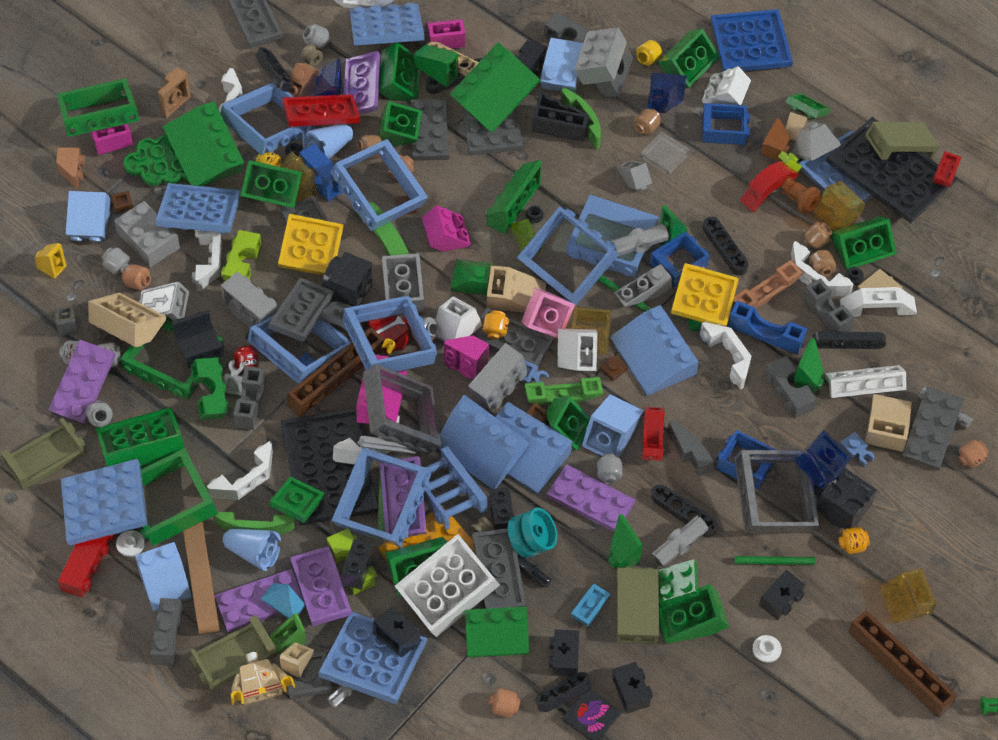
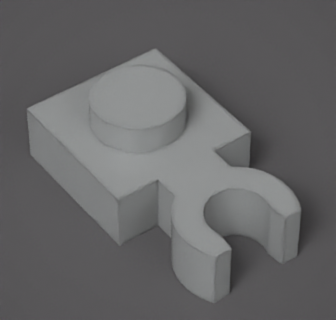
(234, 379)

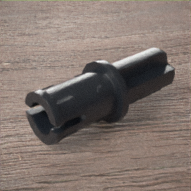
(533, 572)

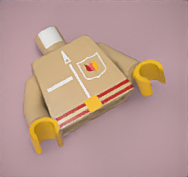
(259, 681)

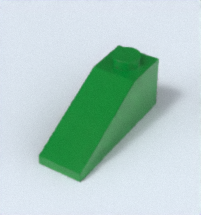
(672, 223)

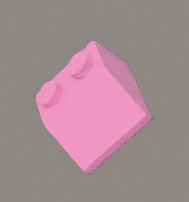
(547, 313)

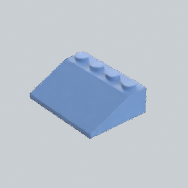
(655, 351)
(481, 442)
(543, 455)

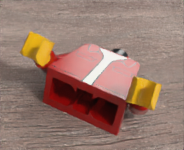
(393, 330)

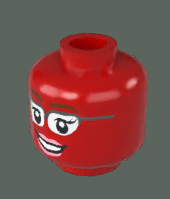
(247, 355)

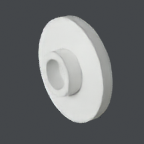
(130, 543)
(766, 648)

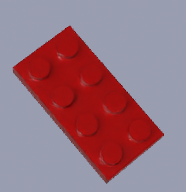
(320, 110)

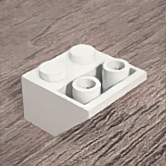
(727, 87)
(456, 320)
(577, 349)

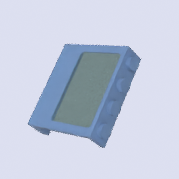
(612, 222)

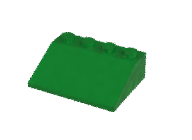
(495, 87)
(203, 145)
(141, 438)

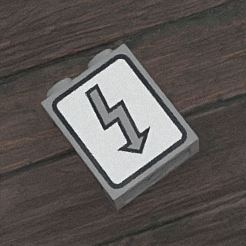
(166, 299)

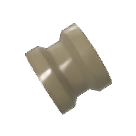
(312, 55)
(482, 525)

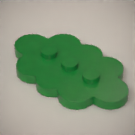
(154, 162)

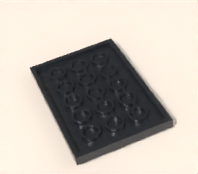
(900, 182)
(310, 460)

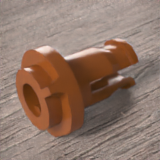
(805, 198)

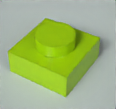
(790, 160)

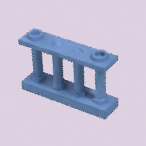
(466, 486)

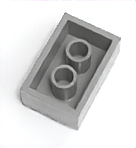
(600, 56)
(145, 238)
(403, 278)
(246, 300)
(498, 378)

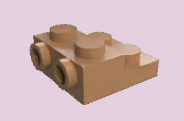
(174, 92)

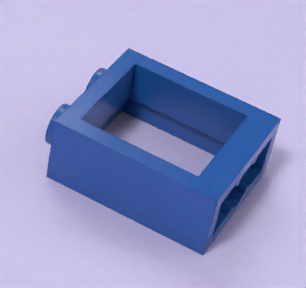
(725, 111)
(322, 166)
(683, 240)
(747, 443)

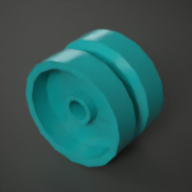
(532, 532)

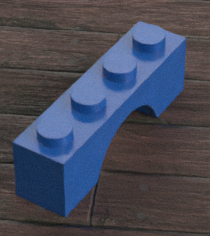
(747, 321)

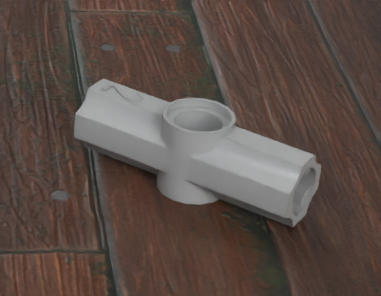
(640, 240)
(680, 541)

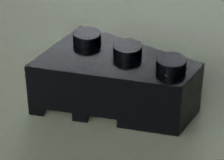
(558, 119)

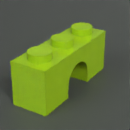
(244, 246)
(340, 546)

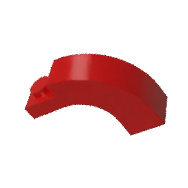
(766, 183)
(653, 433)

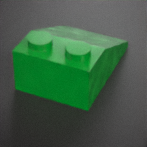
(271, 184)
(693, 617)

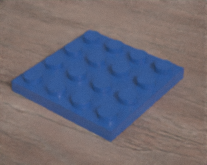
(751, 40)

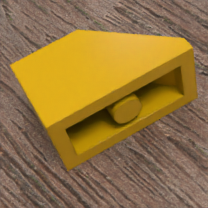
(51, 260)

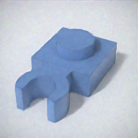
(533, 374)
(857, 447)

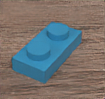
(590, 605)

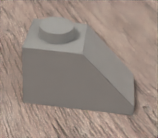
(635, 174)

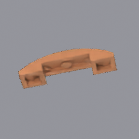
(771, 287)

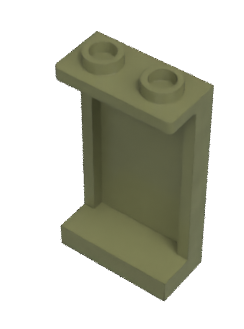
(901, 137)
(44, 455)
(637, 605)
(223, 658)

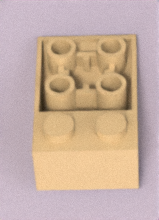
(511, 289)
(888, 422)

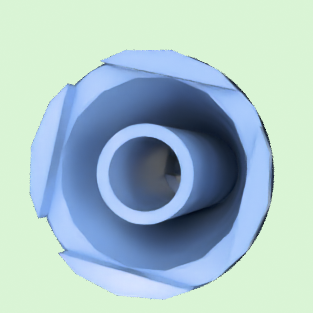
(329, 138)
(254, 546)

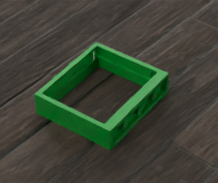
(96, 95)
(158, 378)
(186, 518)

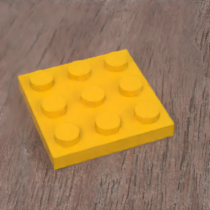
(309, 244)
(704, 295)

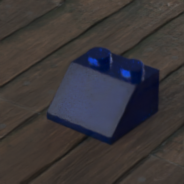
(329, 79)
(666, 91)
(822, 459)

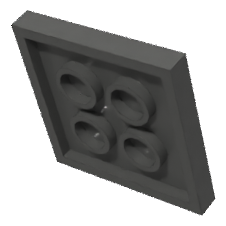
(503, 139)

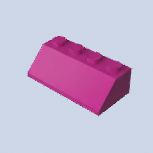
(391, 397)

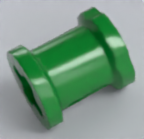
(984, 705)

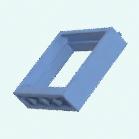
(233, 109)
(400, 172)
(545, 233)
(387, 308)
(261, 340)
(353, 489)

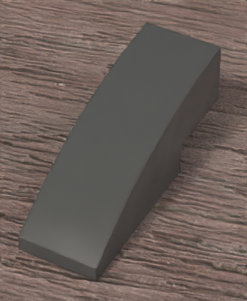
(690, 448)

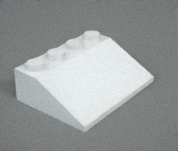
(447, 585)

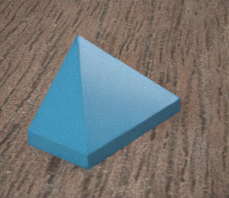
(283, 599)

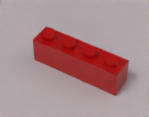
(82, 565)

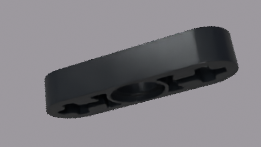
(552, 699)

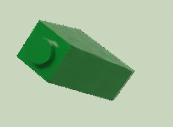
(437, 63)

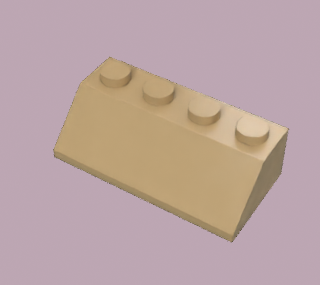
(125, 318)

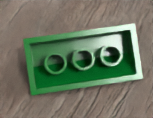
(514, 196)

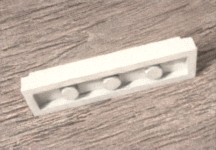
(866, 381)

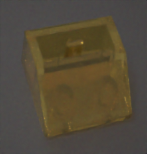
(307, 185)
(839, 206)
(594, 319)
(908, 596)

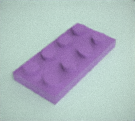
(363, 81)
(82, 381)
(395, 489)
(590, 497)
(320, 586)
(245, 601)

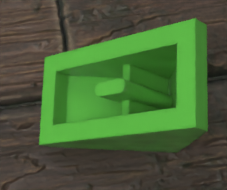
(288, 633)

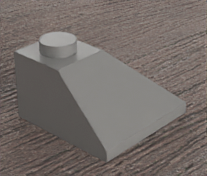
(814, 141)

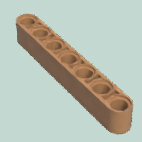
(201, 579)

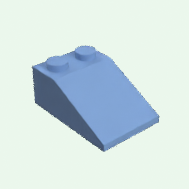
(560, 65)

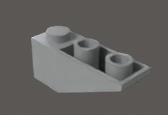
(645, 287)

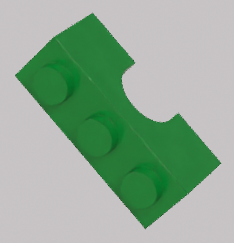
(209, 373)

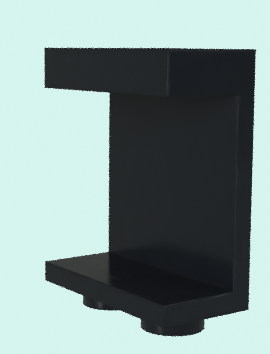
(197, 337)

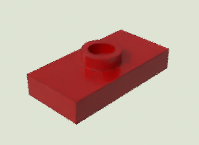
(947, 169)

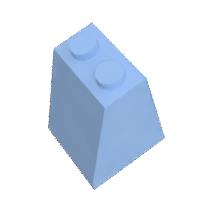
(88, 216)
(612, 427)
(163, 574)

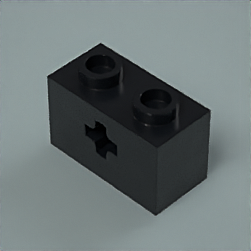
(500, 507)
(357, 564)
(782, 595)
(396, 632)
(566, 663)
(632, 698)

